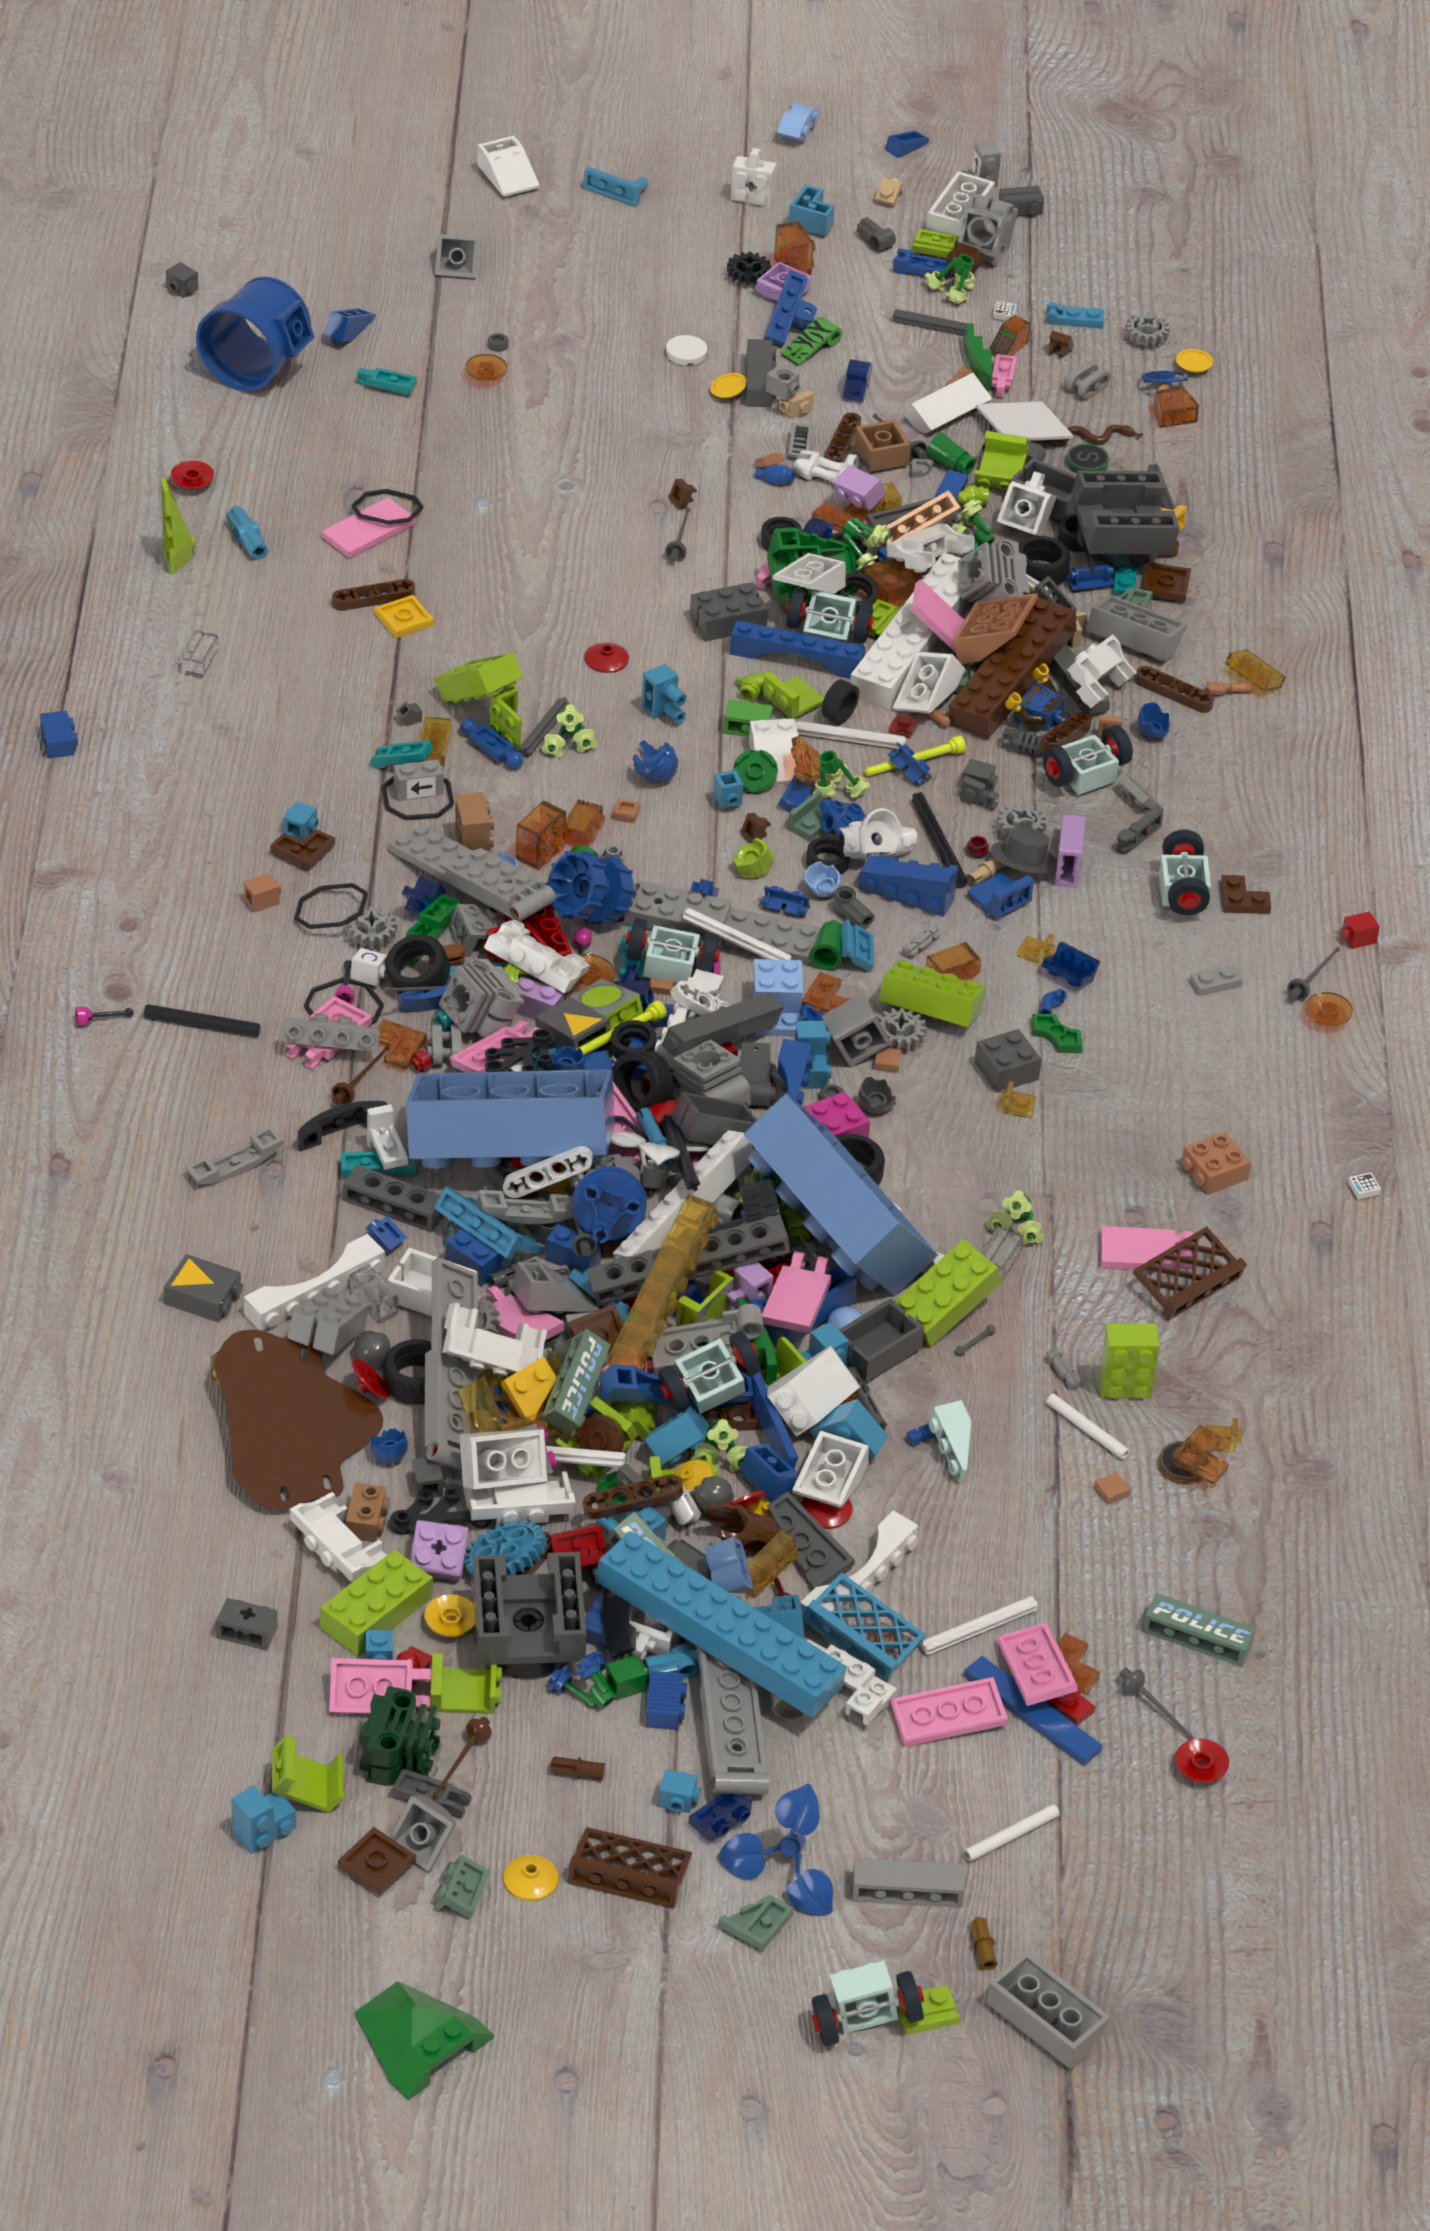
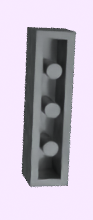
(759, 362)

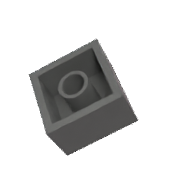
(1007, 1059)

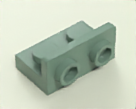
(807, 817)
(461, 1886)

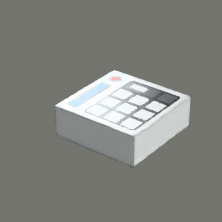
(1004, 310)
(1364, 1186)

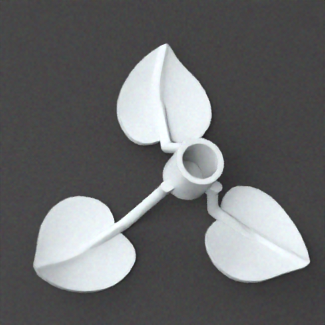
(652, 1169)

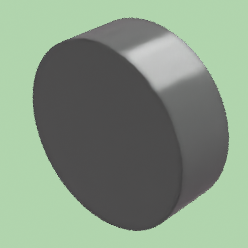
(498, 342)
(829, 1090)

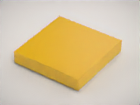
(404, 616)

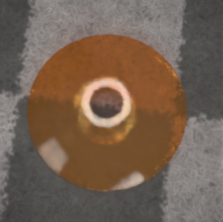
(486, 367)
(599, 969)
(1329, 1009)

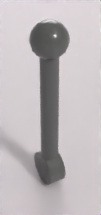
(960, 1350)

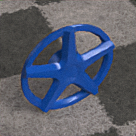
(1163, 377)

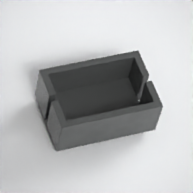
(1055, 482)
(719, 609)
(708, 1118)
(878, 1339)

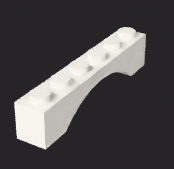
(704, 980)
(275, 1304)
(894, 1539)

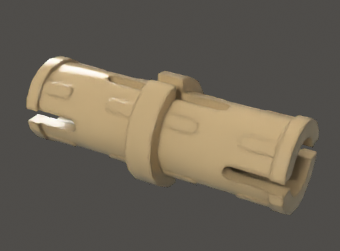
(985, 870)

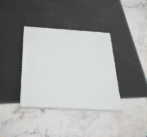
(1025, 420)

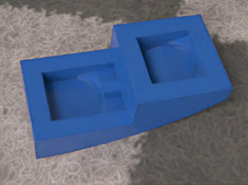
(954, 482)
(419, 1001)

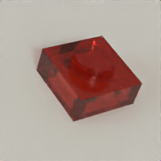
(903, 725)

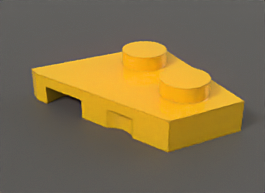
(530, 1387)

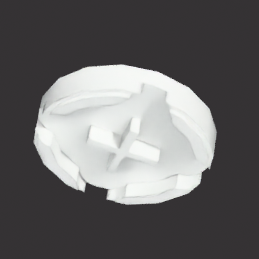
(686, 350)

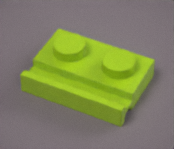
(934, 243)
(883, 614)
(938, 2011)

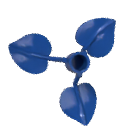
(744, 1853)

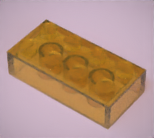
(1255, 670)
(439, 733)
(771, 1561)

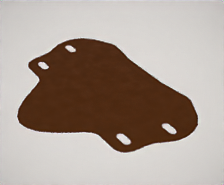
(289, 1419)

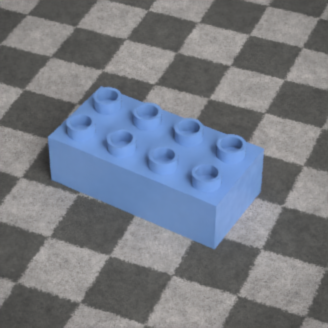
(509, 1116)
(837, 1198)

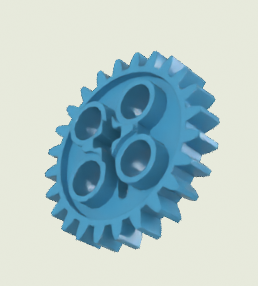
(518, 1542)

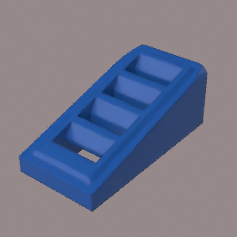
(905, 142)

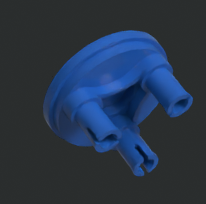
(609, 1203)

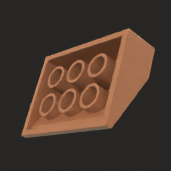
(991, 626)

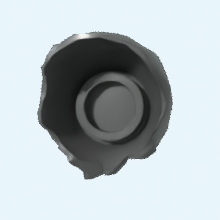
(875, 1096)
(372, 1348)
(712, 1490)

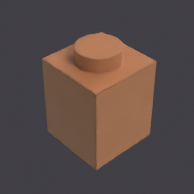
(262, 892)

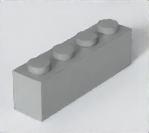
(908, 1882)

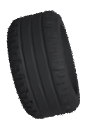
(1048, 550)
(415, 946)
(659, 1074)
(867, 1152)
(401, 1356)

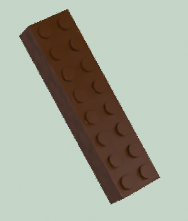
(1009, 668)

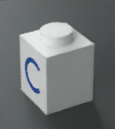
(368, 967)

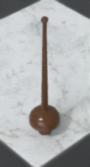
(343, 1092)
(477, 1731)

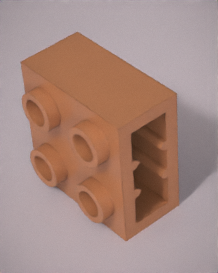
(1216, 1163)

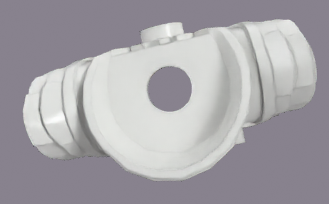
(884, 823)

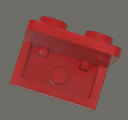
(585, 1540)

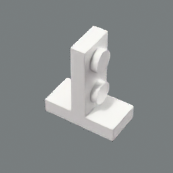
(384, 1137)

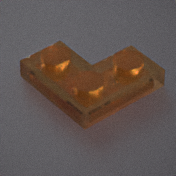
(840, 517)
(806, 761)
(823, 993)
(402, 1043)
(1196, 1455)
(1073, 1651)

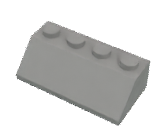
(1136, 627)
(1047, 2009)

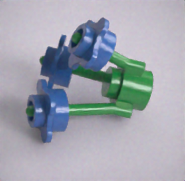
(592, 1666)

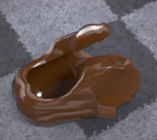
(739, 1522)

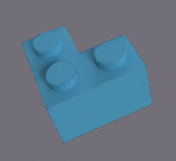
(812, 211)
(817, 1035)
(824, 1337)
(853, 1423)
(677, 1434)
(786, 1612)
(261, 1818)

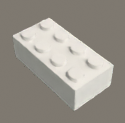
(949, 208)

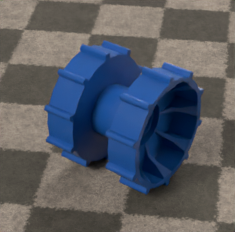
(591, 887)

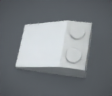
(814, 573)
(929, 682)
(775, 738)
(812, 1390)
(503, 1458)
(832, 1469)

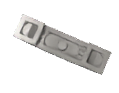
(237, 1161)
(526, 1211)

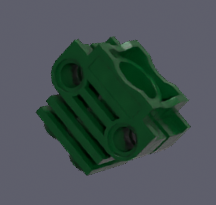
(397, 1737)

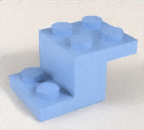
(785, 984)

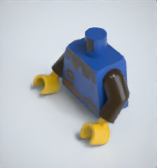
(1041, 705)

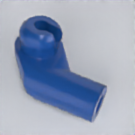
(1052, 1000)

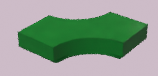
(1050, 1028)

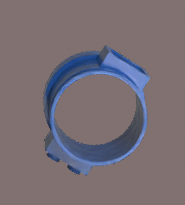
(236, 351)

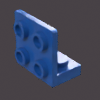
(1002, 895)

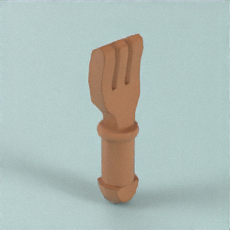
(960, 374)
(1222, 688)
(938, 716)

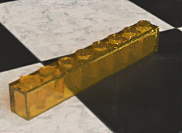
(664, 1283)

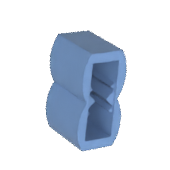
(728, 1566)

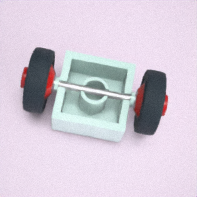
(829, 616)
(1088, 762)
(1184, 873)
(671, 951)
(710, 1374)
(864, 2000)

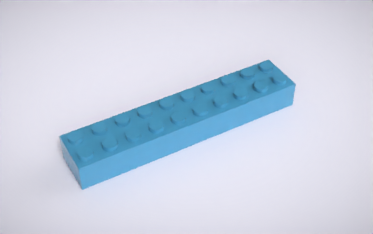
(721, 1624)

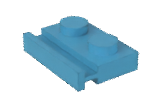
(857, 945)

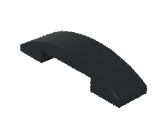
(332, 1121)
(617, 1627)

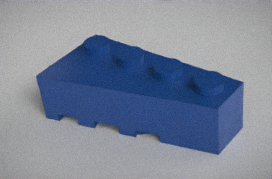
(910, 883)
(840, 1294)

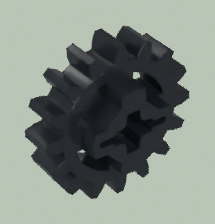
(747, 267)

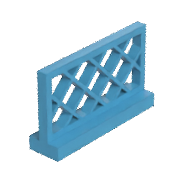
(496, 1234)
(852, 1639)

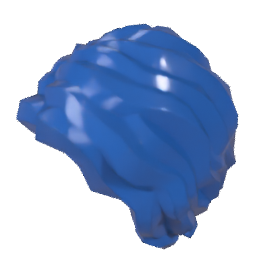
(658, 763)

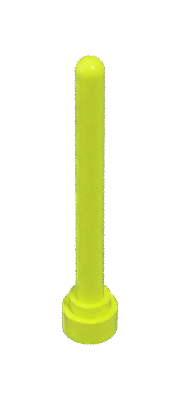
(955, 745)
(653, 1012)

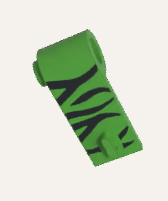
(813, 337)

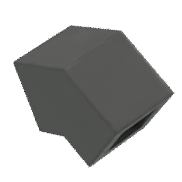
(410, 713)

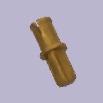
(983, 1943)

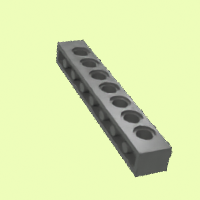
(730, 1250)

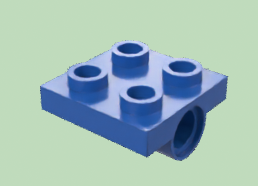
(839, 815)

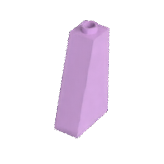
(1070, 851)

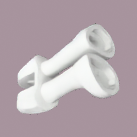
(812, 464)

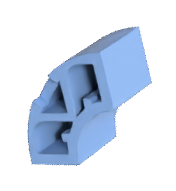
(798, 121)

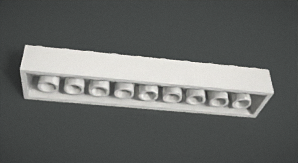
(891, 656)

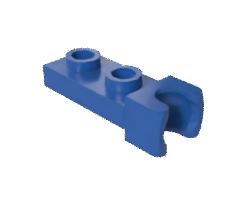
(917, 264)

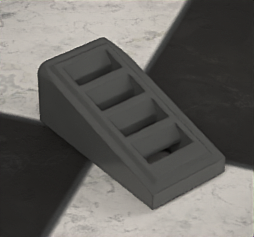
(1058, 596)

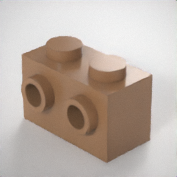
(367, 1511)

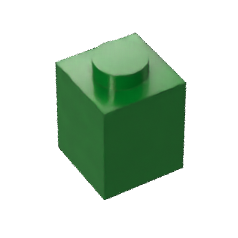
(627, 1677)

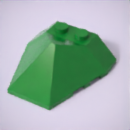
(790, 545)
(416, 2034)

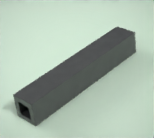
(724, 1024)

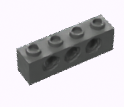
(392, 1198)

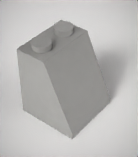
(856, 1029)

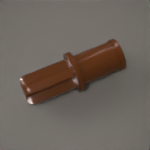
(578, 1767)

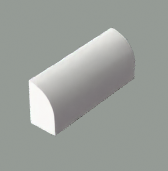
(947, 404)

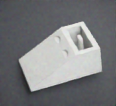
(507, 166)

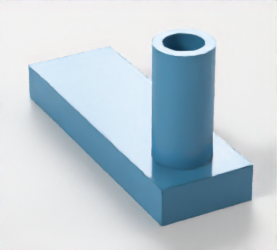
(614, 186)

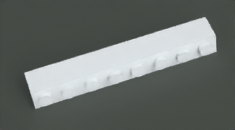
(715, 1172)

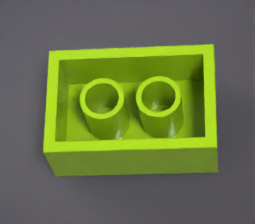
(1129, 1360)

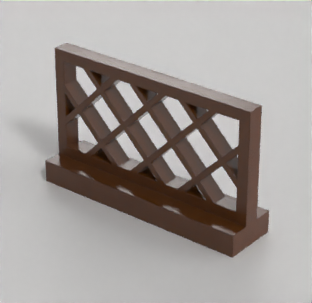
(1205, 1285)
(626, 1880)

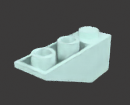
(952, 1429)

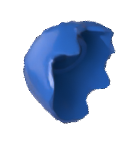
(1153, 721)
(568, 1059)
(389, 1446)

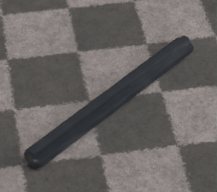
(937, 836)
(683, 1160)

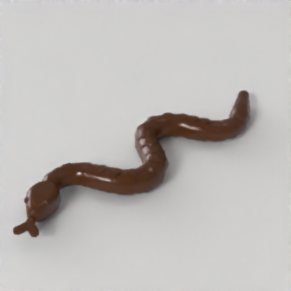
(1125, 430)

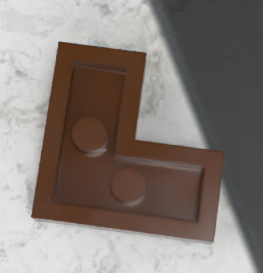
(304, 852)
(1239, 900)

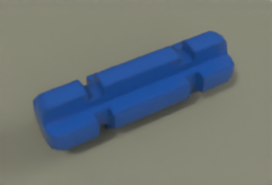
(915, 1436)

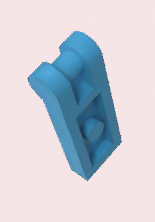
(1074, 316)

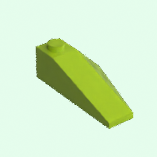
(175, 532)

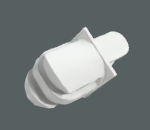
(684, 1508)

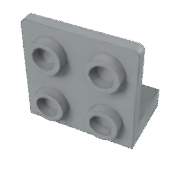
(470, 924)

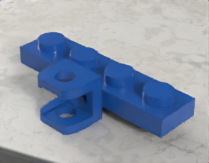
(790, 310)

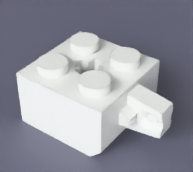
(753, 179)
(1031, 496)
(651, 1634)

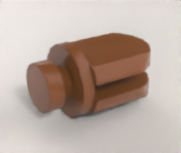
(454, 952)

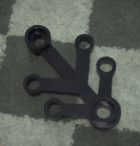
(541, 1040)
(405, 1520)

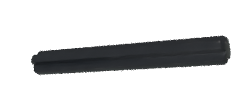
(202, 1020)

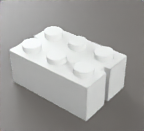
(414, 1281)

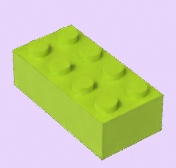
(479, 678)
(932, 993)
(950, 1290)
(376, 1601)

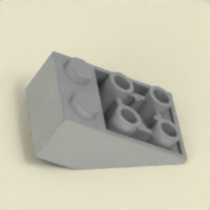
(547, 1290)

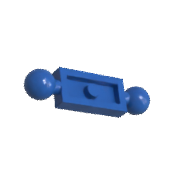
(491, 743)

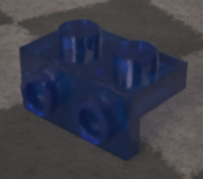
(1072, 965)
(720, 1815)

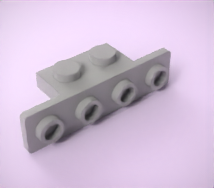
(331, 1033)

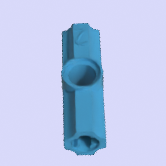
(247, 532)
(679, 1660)

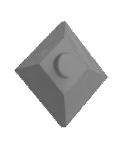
(457, 256)
(424, 1830)

